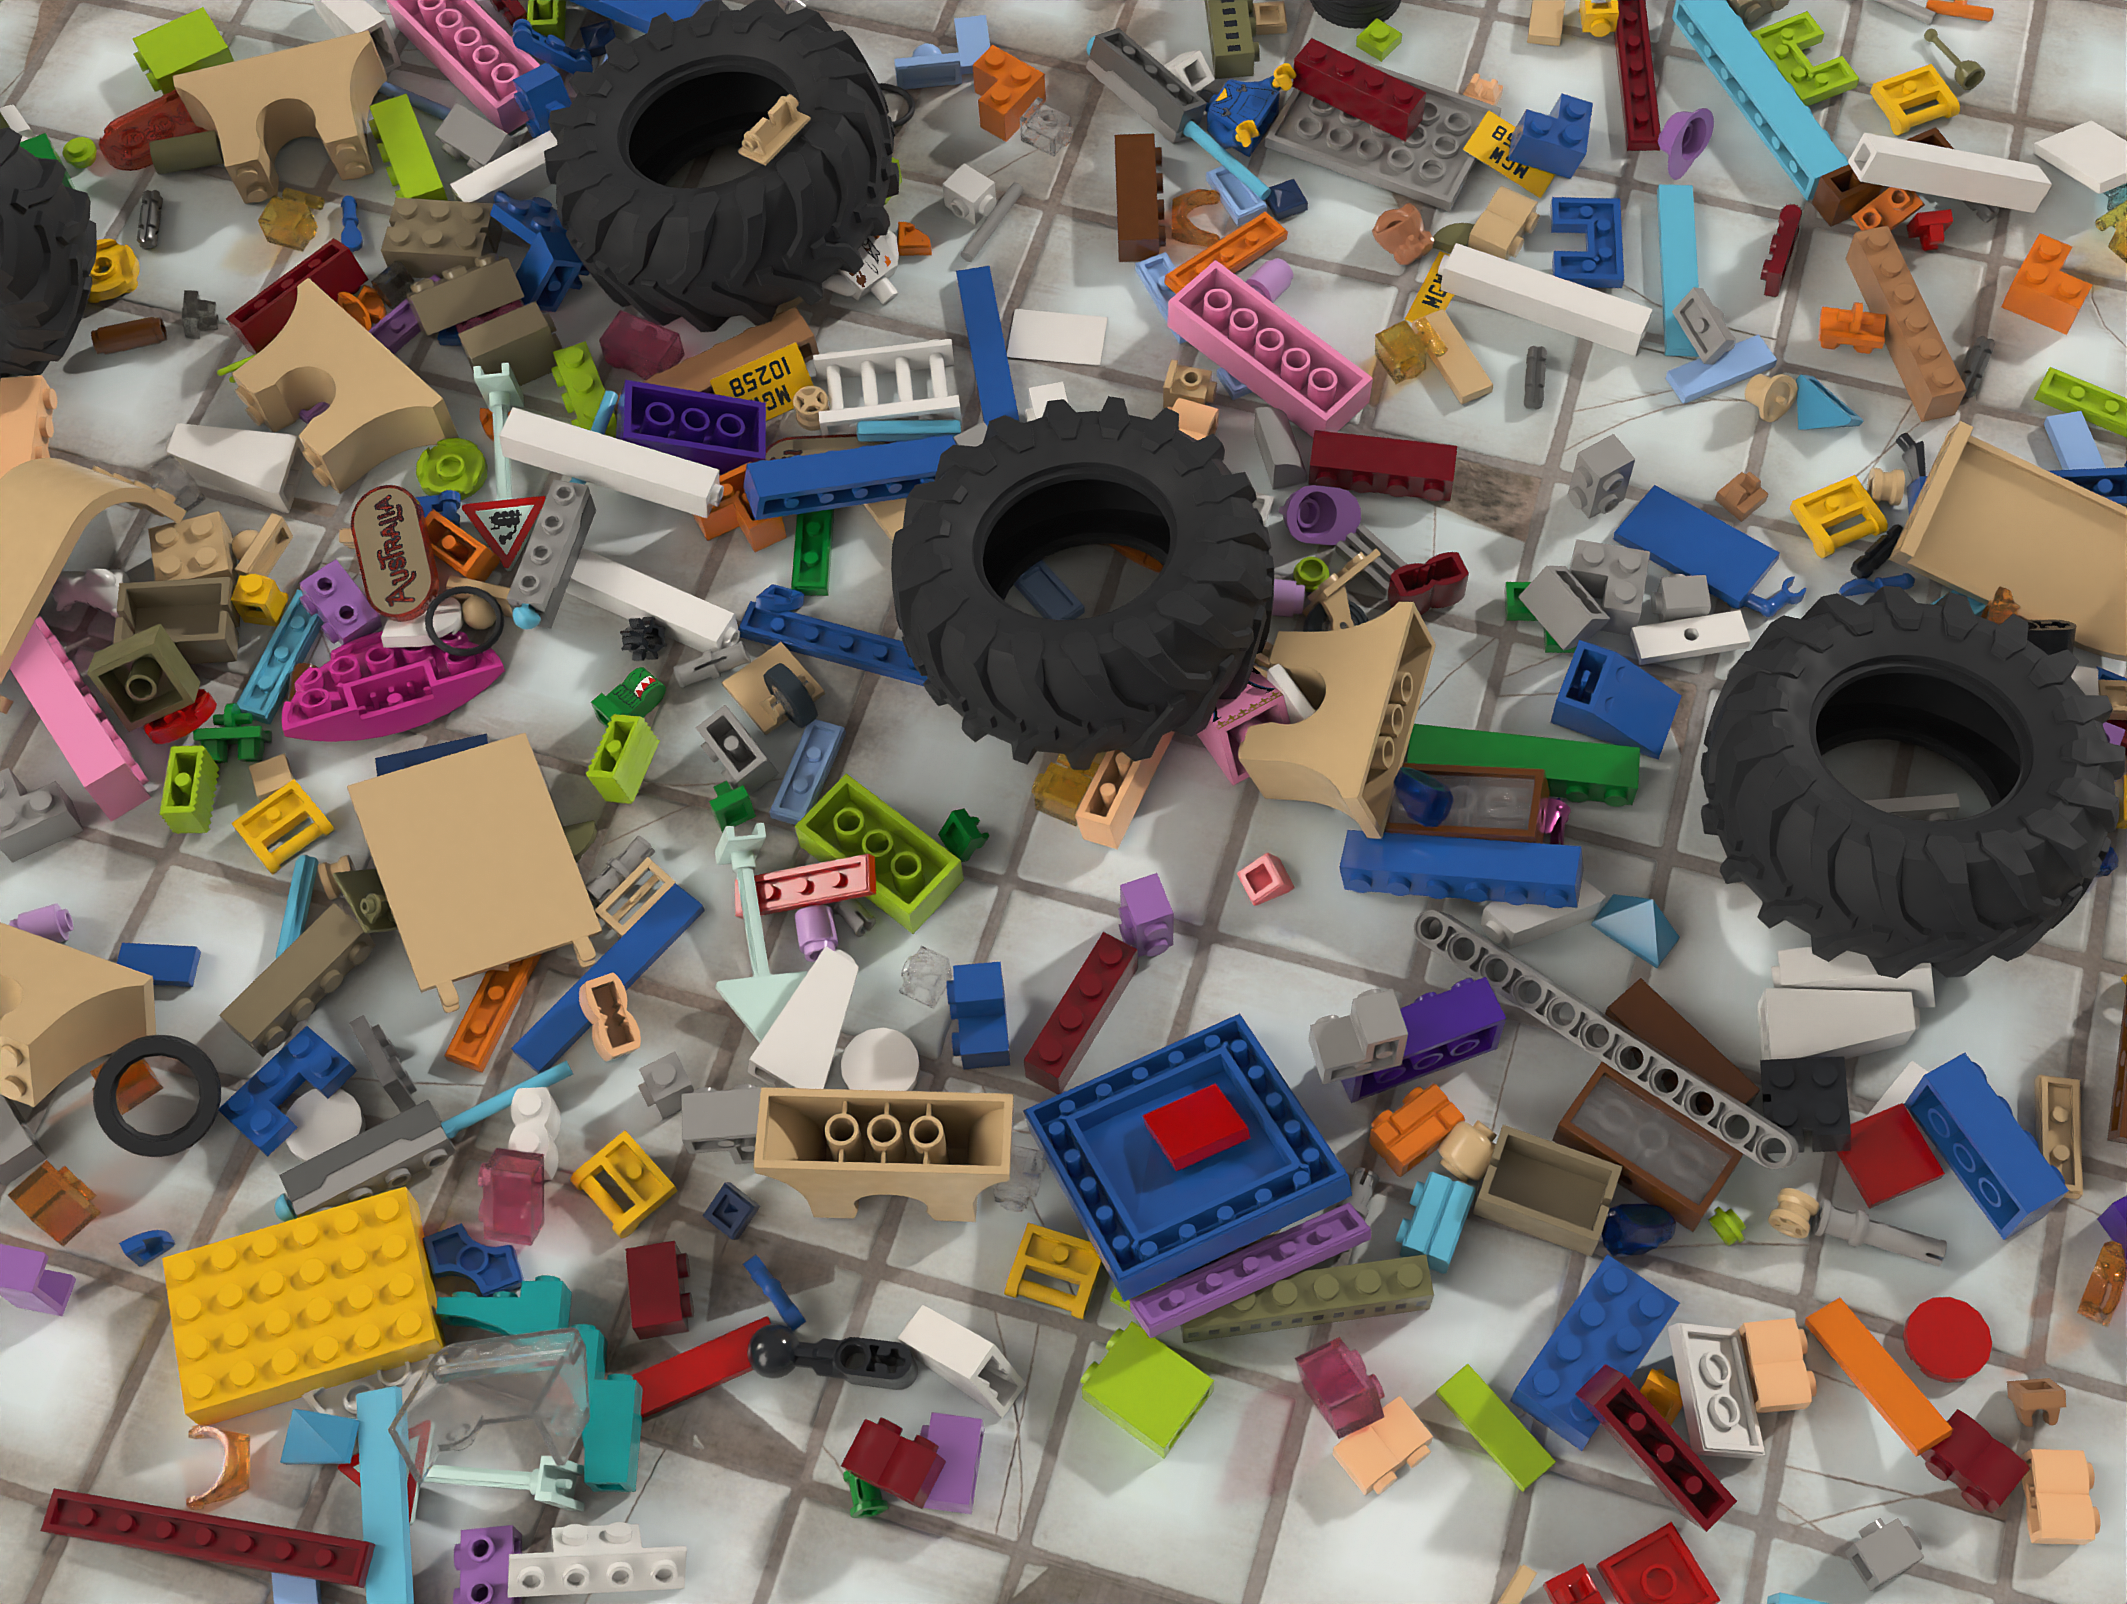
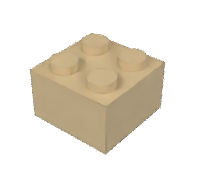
(193, 549)

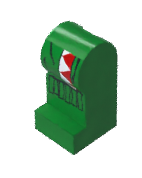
(633, 697)

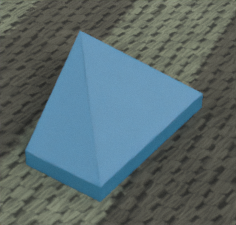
(1820, 407)
(1638, 927)
(319, 1439)

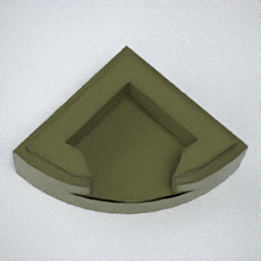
(1451, 234)
(580, 837)

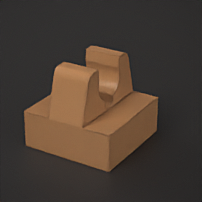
(1742, 495)
(2034, 1395)

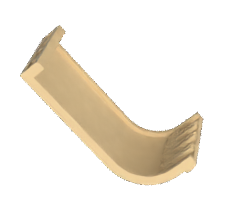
(41, 519)
(2016, 526)

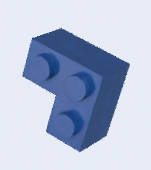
(1553, 140)
(980, 1006)

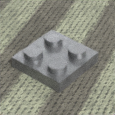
(385, 1063)

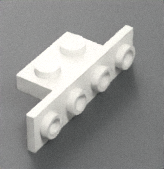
(596, 1562)

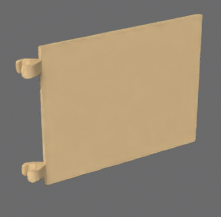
(474, 864)

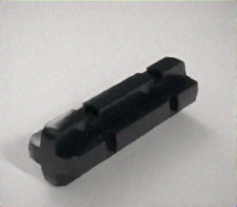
(1876, 554)

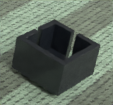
(1805, 1097)

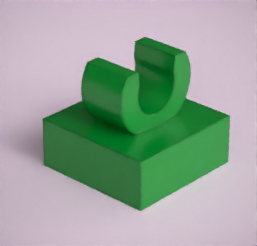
(731, 806)
(962, 835)

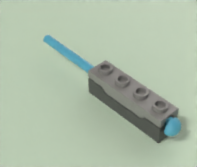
(1159, 97)
(555, 543)
(388, 1153)

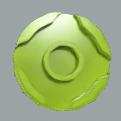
(453, 466)

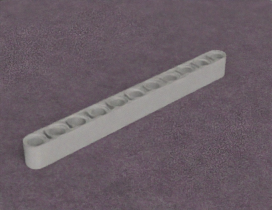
(1620, 1039)

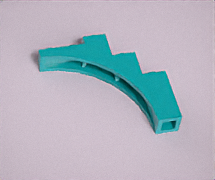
(615, 1420)

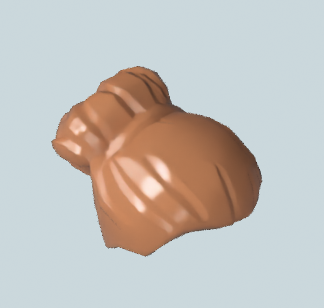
(1403, 234)

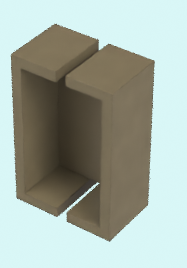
(439, 235)
(463, 293)
(192, 612)
(1547, 1190)

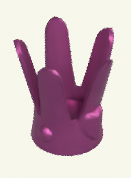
(1556, 818)

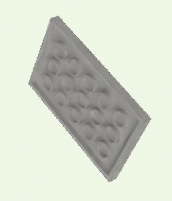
(1424, 167)

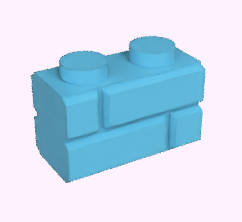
(1437, 1220)

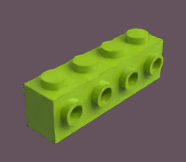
(583, 386)

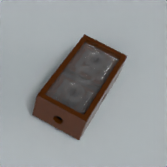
(1486, 804)
(1660, 1150)

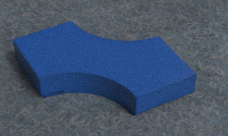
(457, 1254)

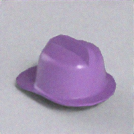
(1685, 139)
(1321, 514)

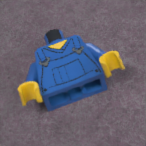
(1245, 109)

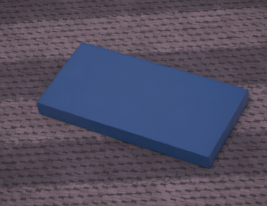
(1697, 544)

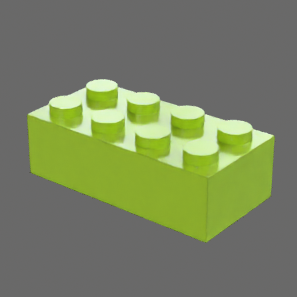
(910, 866)

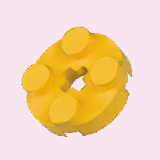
(122, 271)

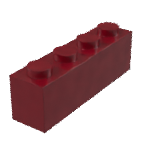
(1359, 89)
(265, 315)
(1382, 465)
(1081, 1013)
(1656, 1447)

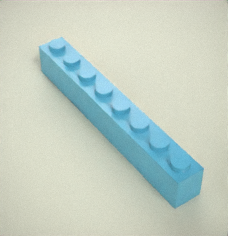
(1759, 91)

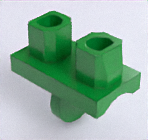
(249, 738)

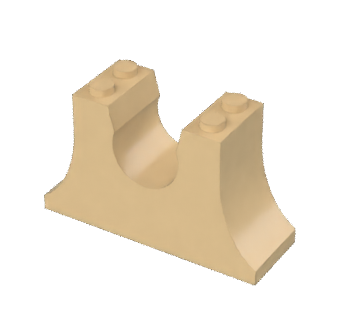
(285, 96)
(372, 396)
(1366, 703)
(62, 1012)
(885, 1143)

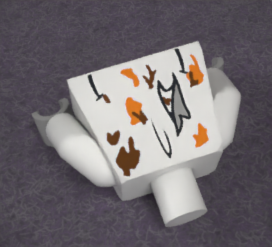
(880, 263)

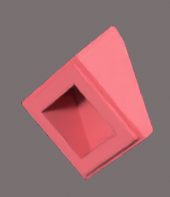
(1265, 879)

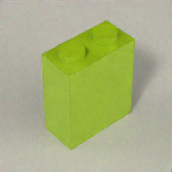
(180, 48)
(1146, 1388)

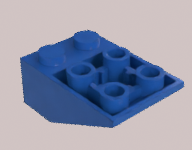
(1615, 701)

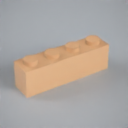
(25, 420)
(1116, 794)

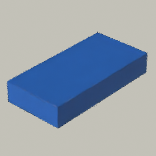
(166, 963)

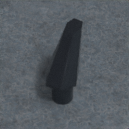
(1913, 456)

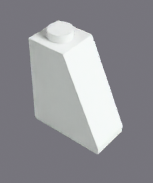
(1528, 922)
(963, 1360)

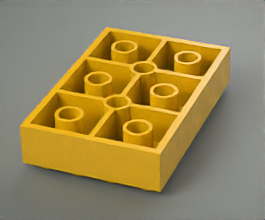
(302, 1306)

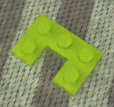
(1784, 44)

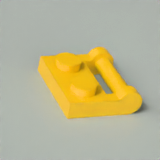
(1911, 90)
(1835, 505)
(277, 817)
(635, 1176)
(1057, 1257)

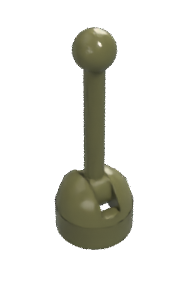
(1967, 73)

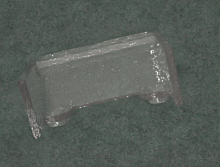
(494, 1383)

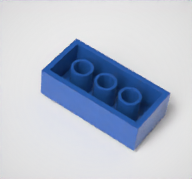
(1985, 1146)
(1607, 1324)

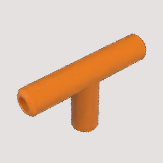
(1960, 8)

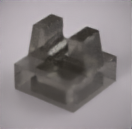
(393, 284)
(198, 315)

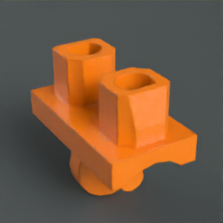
(1888, 209)
(1851, 327)

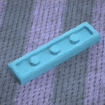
(285, 649)

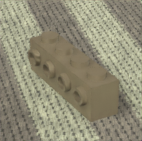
(298, 980)

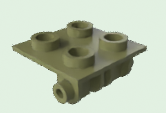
(367, 899)

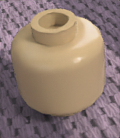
(1468, 1150)

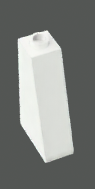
(356, 16)
(243, 462)
(1849, 971)
(1833, 1022)
(807, 1031)

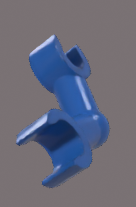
(1769, 607)
(773, 1289)

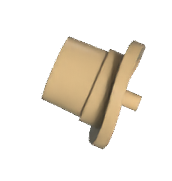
(1771, 395)

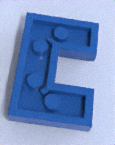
(1601, 222)
(255, 1104)

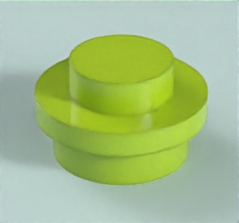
(80, 152)
(1311, 573)
(1727, 1226)

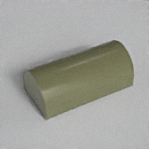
(186, 152)

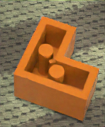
(1006, 91)
(2043, 290)
(736, 511)

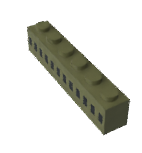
(1231, 37)
(1321, 1298)

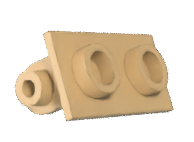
(771, 135)

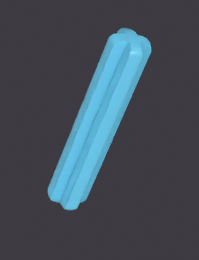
(905, 429)
(298, 901)

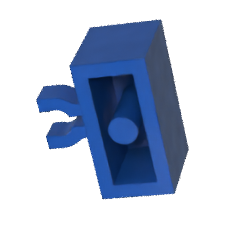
(538, 95)
(549, 271)

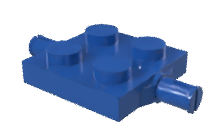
(526, 216)

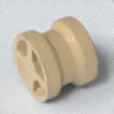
(809, 400)
(1886, 486)
(326, 875)
(1793, 1213)

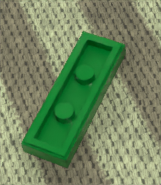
(813, 552)

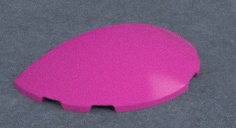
(385, 690)

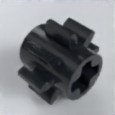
(643, 638)

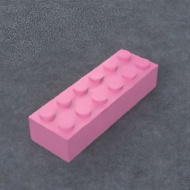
(469, 52)
(1268, 351)
(78, 723)

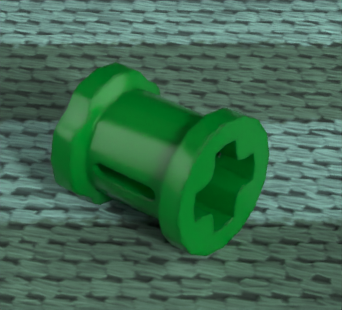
(865, 1497)

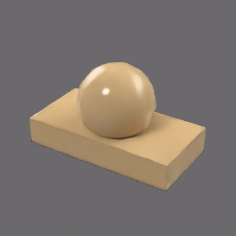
(261, 550)
(476, 610)

